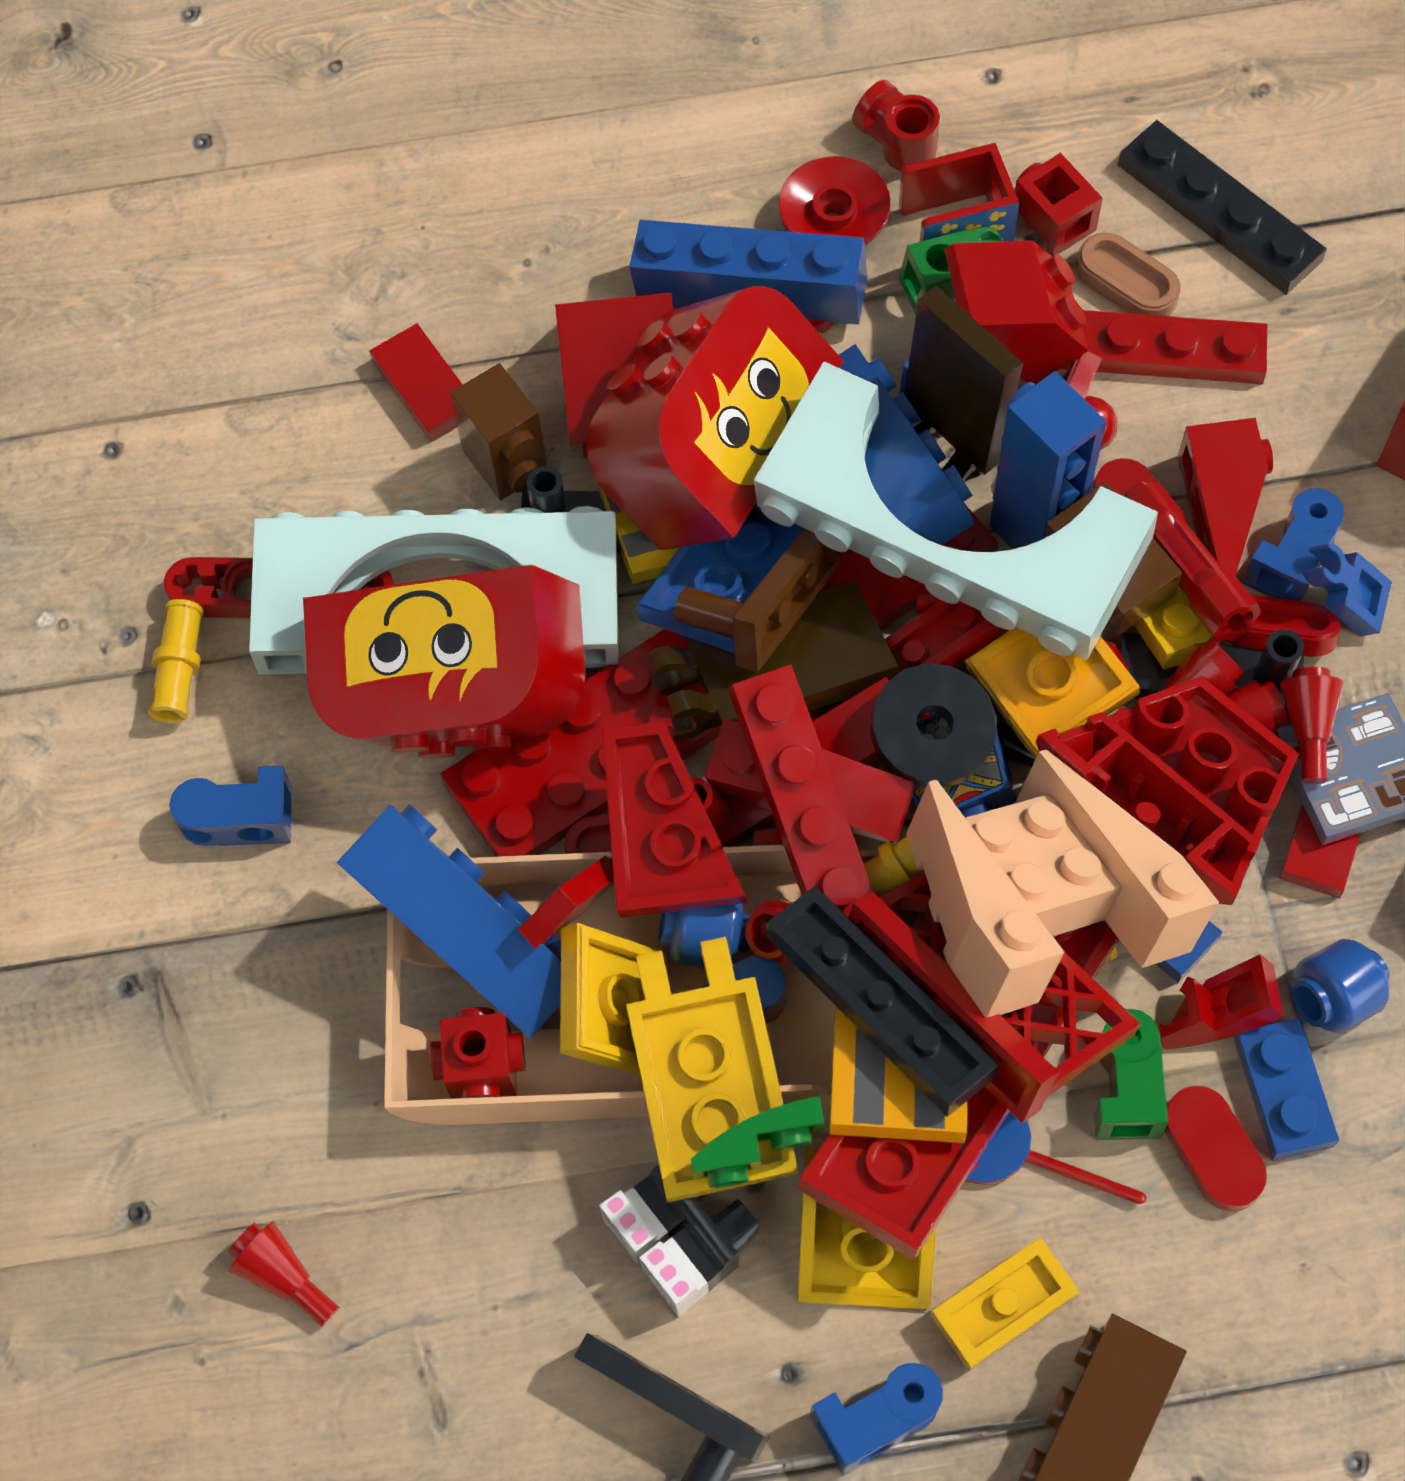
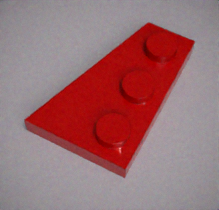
(659, 829)

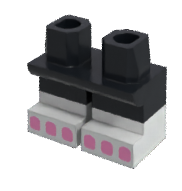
(677, 1240)

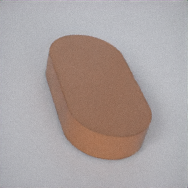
(1127, 275)

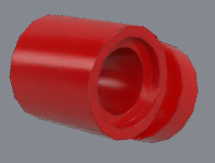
(899, 122)

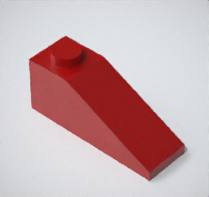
(1223, 482)
(870, 797)

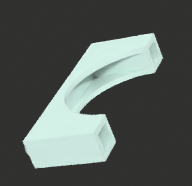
(345, 551)
(1051, 589)

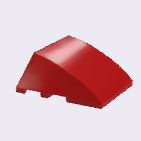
(1188, 772)

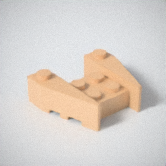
(1045, 869)

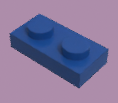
(1286, 1089)

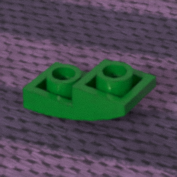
(736, 1150)

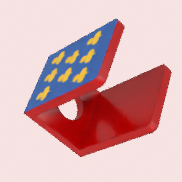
(956, 179)

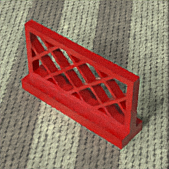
(1023, 1073)

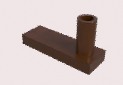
(772, 607)

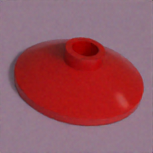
(839, 187)

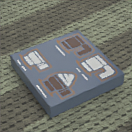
(1362, 771)

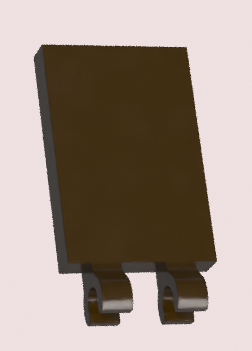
(960, 382)
(831, 649)

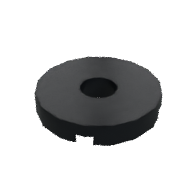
(938, 691)

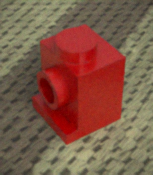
(1058, 203)

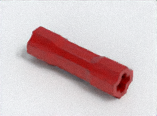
(1211, 591)

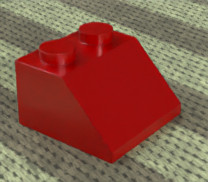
(1021, 301)

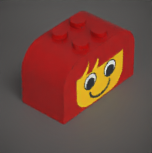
(703, 413)
(447, 660)

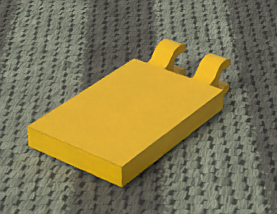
(704, 1067)

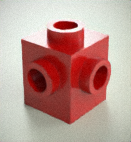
(483, 1075)

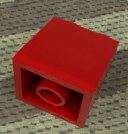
(593, 345)

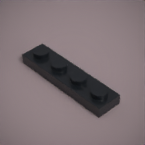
(1221, 207)
(881, 1001)

